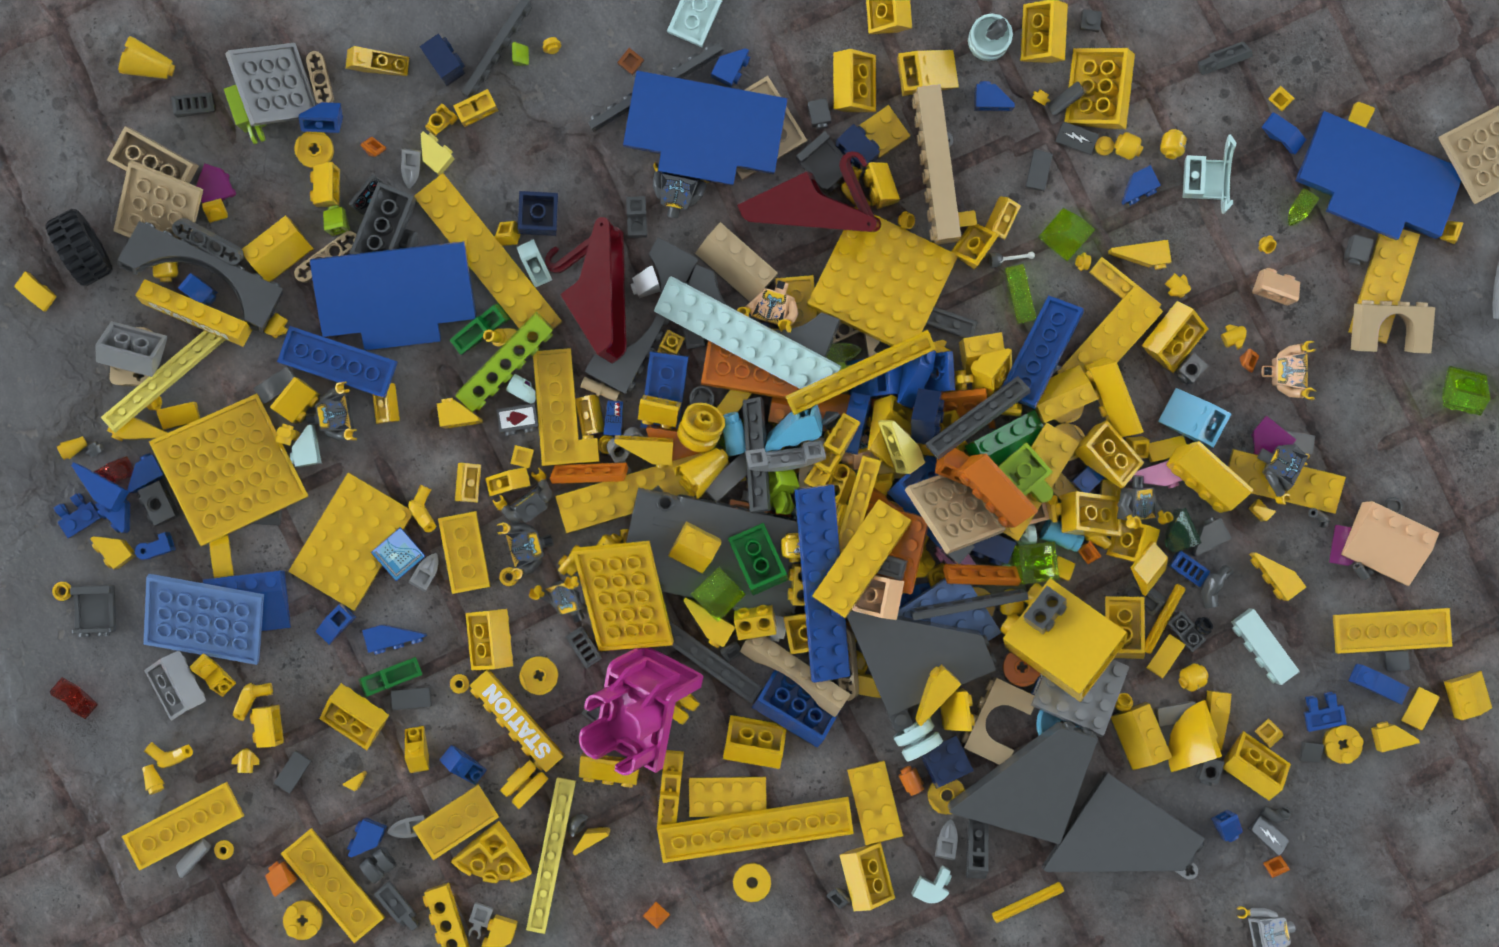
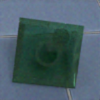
(1181, 532)

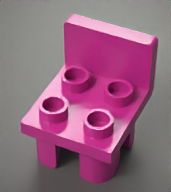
(637, 708)

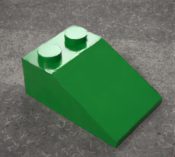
(758, 559)

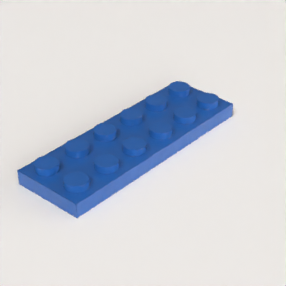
(1044, 347)
(337, 361)

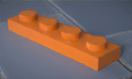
(589, 473)
(981, 574)

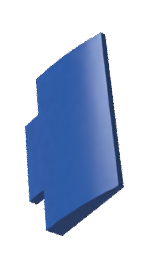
(704, 127)
(1378, 179)
(394, 294)

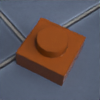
(630, 61)

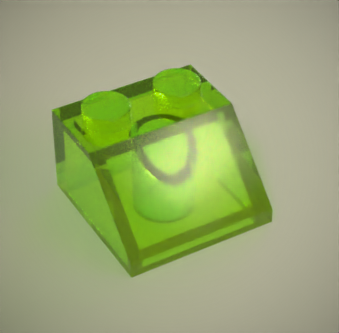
(1466, 391)
(1036, 562)
(718, 594)

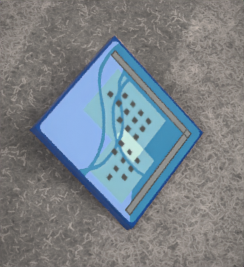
(398, 554)

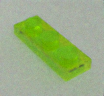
(1020, 294)

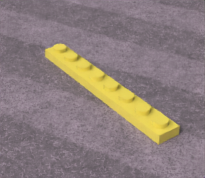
(161, 380)
(551, 855)

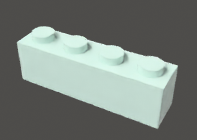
(1264, 646)

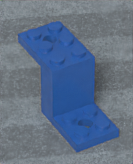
(889, 382)

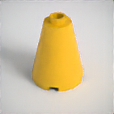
(144, 61)
(701, 471)

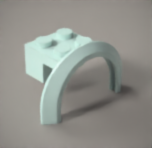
(1209, 177)

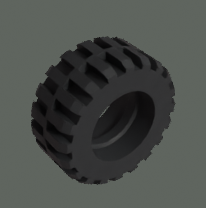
(78, 247)

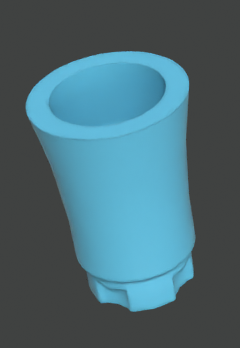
(734, 434)
(1052, 531)

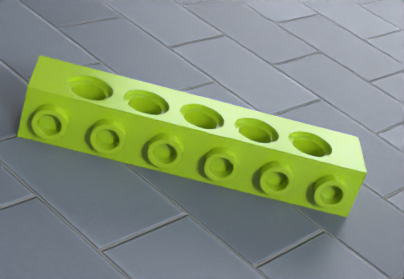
(477, 401)

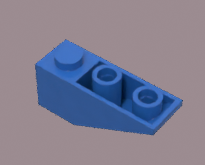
(385, 636)

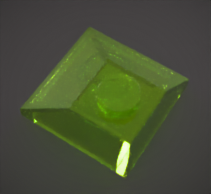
(1066, 233)

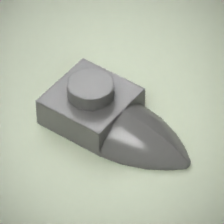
(411, 166)
(425, 572)
(404, 828)
(947, 841)

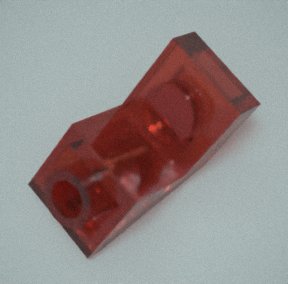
(116, 470)
(74, 697)

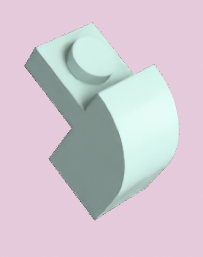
(933, 891)

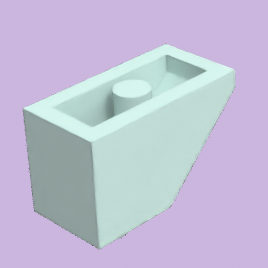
(534, 263)
(306, 448)

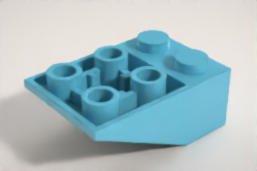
(1194, 418)
(795, 429)

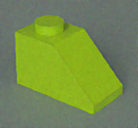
(335, 220)

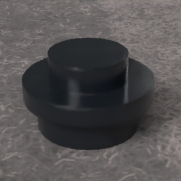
(1203, 625)

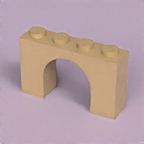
(1369, 317)
(997, 694)

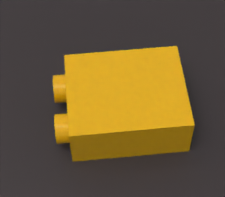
(1073, 650)

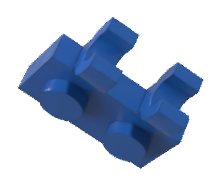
(79, 519)
(1324, 717)

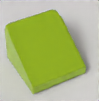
(520, 54)

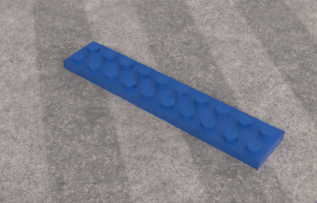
(818, 554)

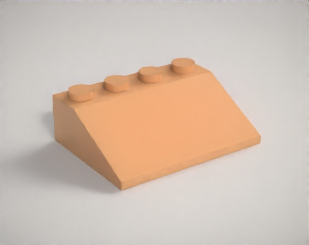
(1389, 542)

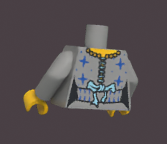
(1268, 928)

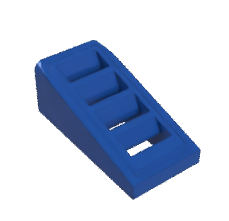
(1175, 561)

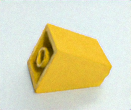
(973, 347)

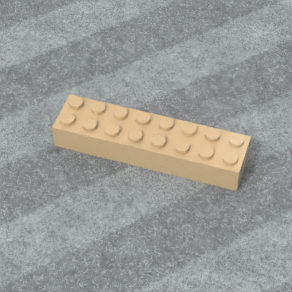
(937, 164)

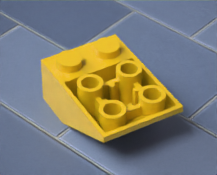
(927, 69)
(881, 185)
(887, 409)
(956, 712)

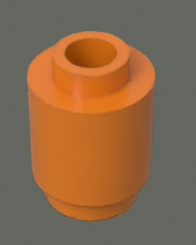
(911, 780)

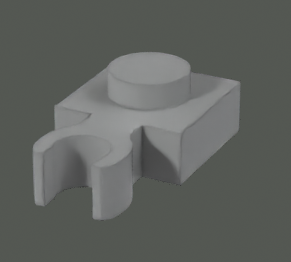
(480, 917)

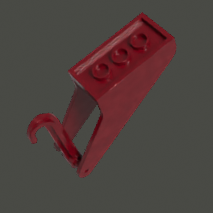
(803, 204)
(599, 294)

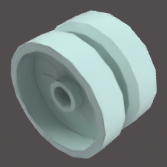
(983, 47)
(918, 739)

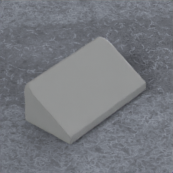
(1171, 713)
(192, 857)

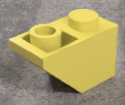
(434, 155)

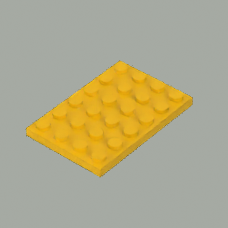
(340, 546)
(623, 596)

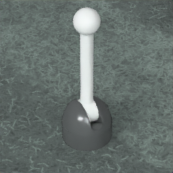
(996, 259)

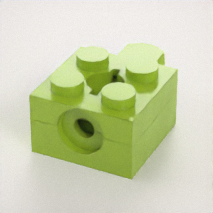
(240, 115)
(1028, 473)
(781, 487)

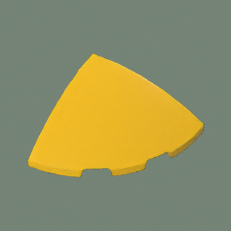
(1193, 738)
(493, 857)

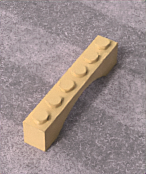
(767, 652)

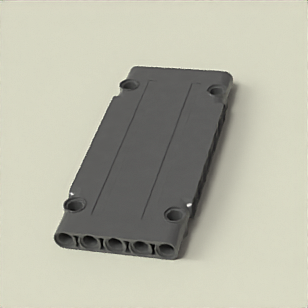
(664, 523)

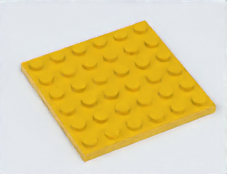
(883, 282)
(228, 469)

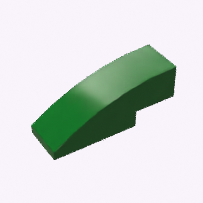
(473, 332)
(390, 677)

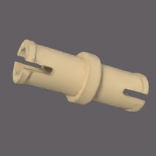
(600, 389)

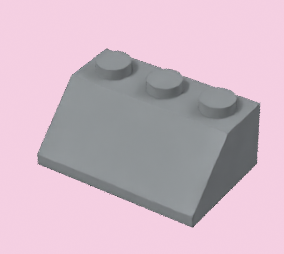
(130, 349)
(175, 685)

